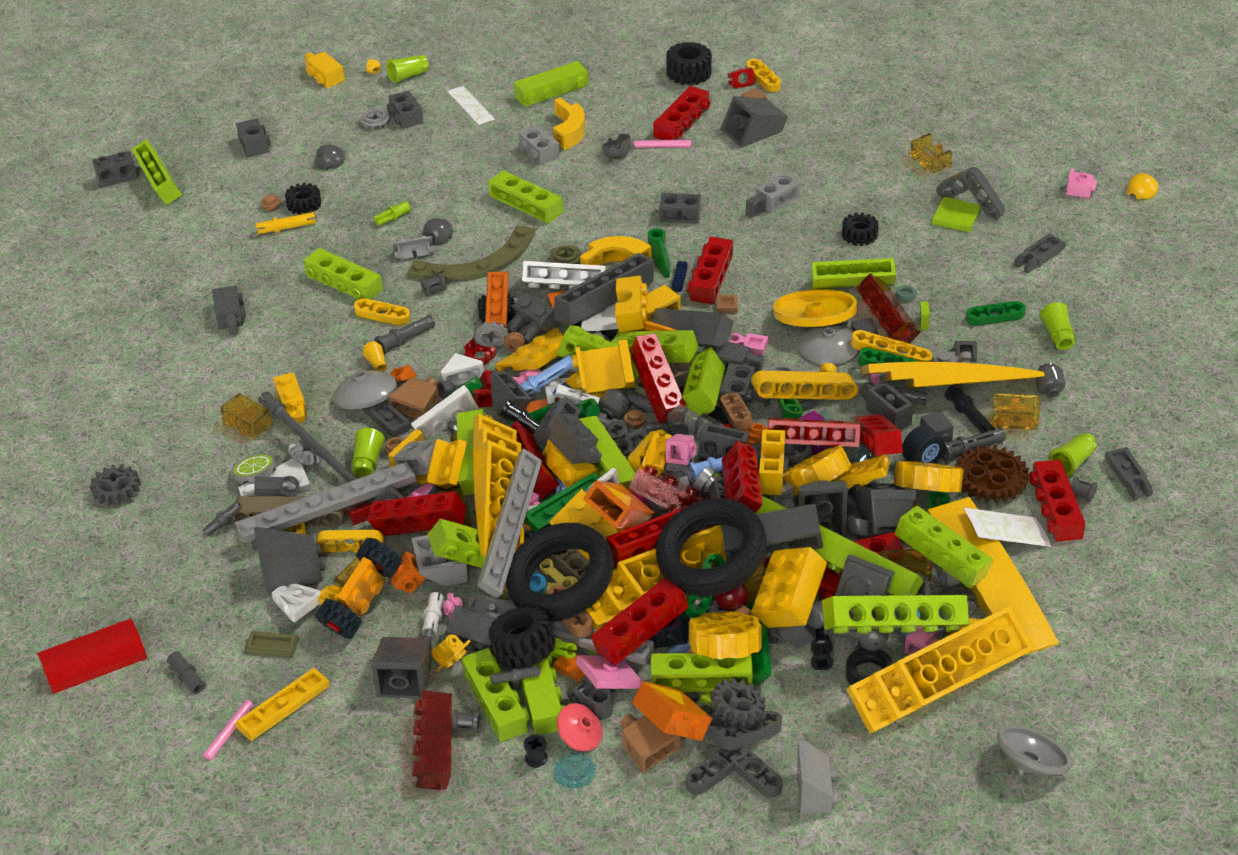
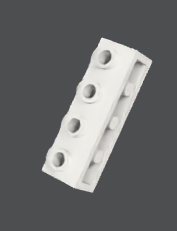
(558, 274)

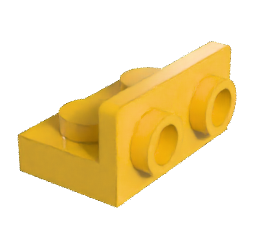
(446, 463)

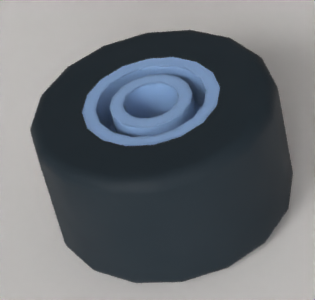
(923, 445)

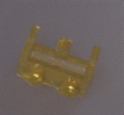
(929, 157)

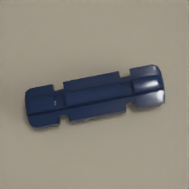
(679, 276)

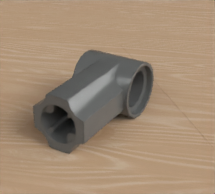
(273, 486)

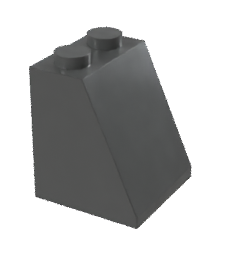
(752, 120)
(288, 558)
(402, 667)

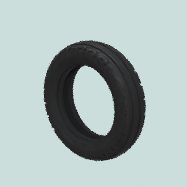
(548, 542)
(722, 577)

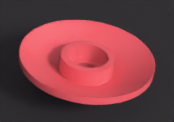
(574, 733)

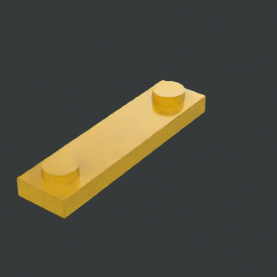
(282, 704)

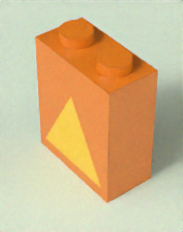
(617, 505)
(672, 711)

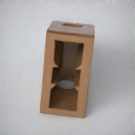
(415, 397)
(646, 742)

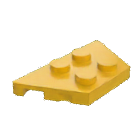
(535, 354)
(865, 471)

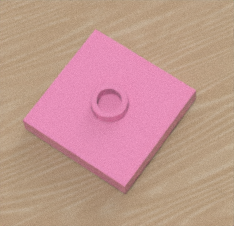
(606, 675)

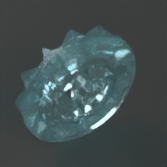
(573, 778)

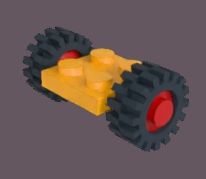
(359, 589)

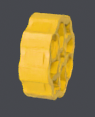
(818, 467)
(928, 476)
(725, 635)

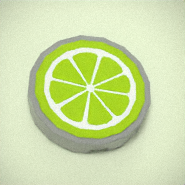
(255, 465)

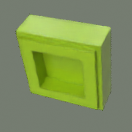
(924, 315)

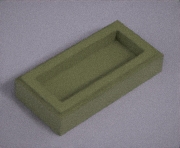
(271, 644)

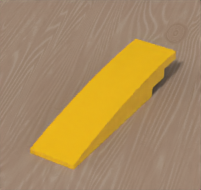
(946, 373)
(493, 464)
(642, 572)
(1003, 582)
(939, 669)

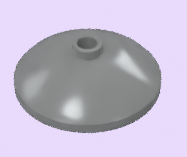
(826, 345)
(364, 389)
(1033, 751)

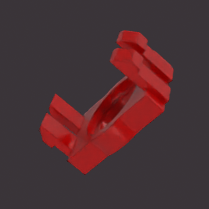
(735, 74)
(474, 347)

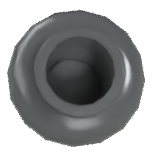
(1052, 382)
(614, 403)

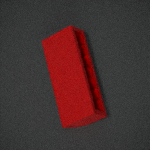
(92, 655)

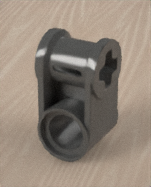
(595, 699)

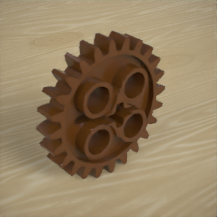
(993, 473)

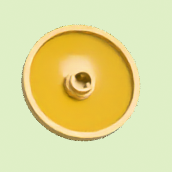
(815, 307)

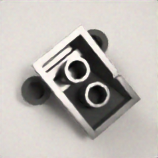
(831, 503)
(879, 506)
(858, 579)

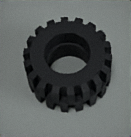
(688, 63)
(521, 637)

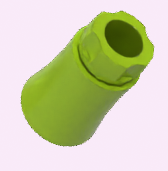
(406, 67)
(1057, 322)
(367, 448)
(1074, 452)

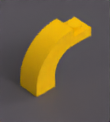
(573, 128)
(614, 250)

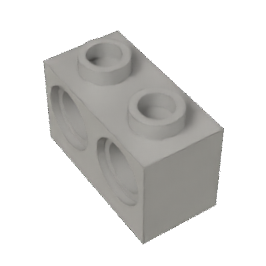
(538, 145)
(779, 191)
(417, 456)

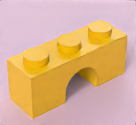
(632, 303)
(772, 462)

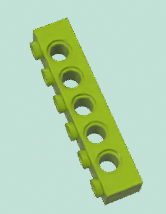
(953, 610)

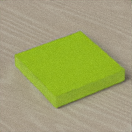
(956, 214)

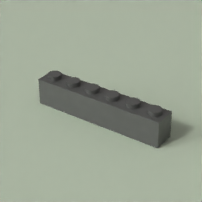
(599, 290)

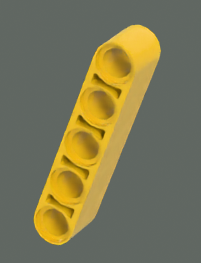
(812, 390)

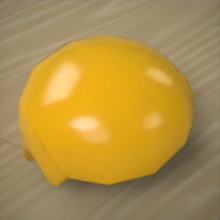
(1142, 186)

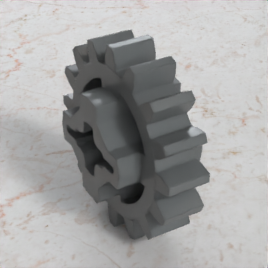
(115, 484)
(738, 702)

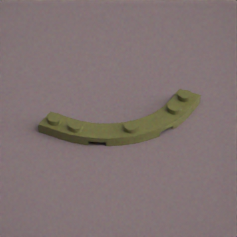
(499, 260)

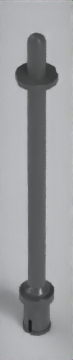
(277, 409)

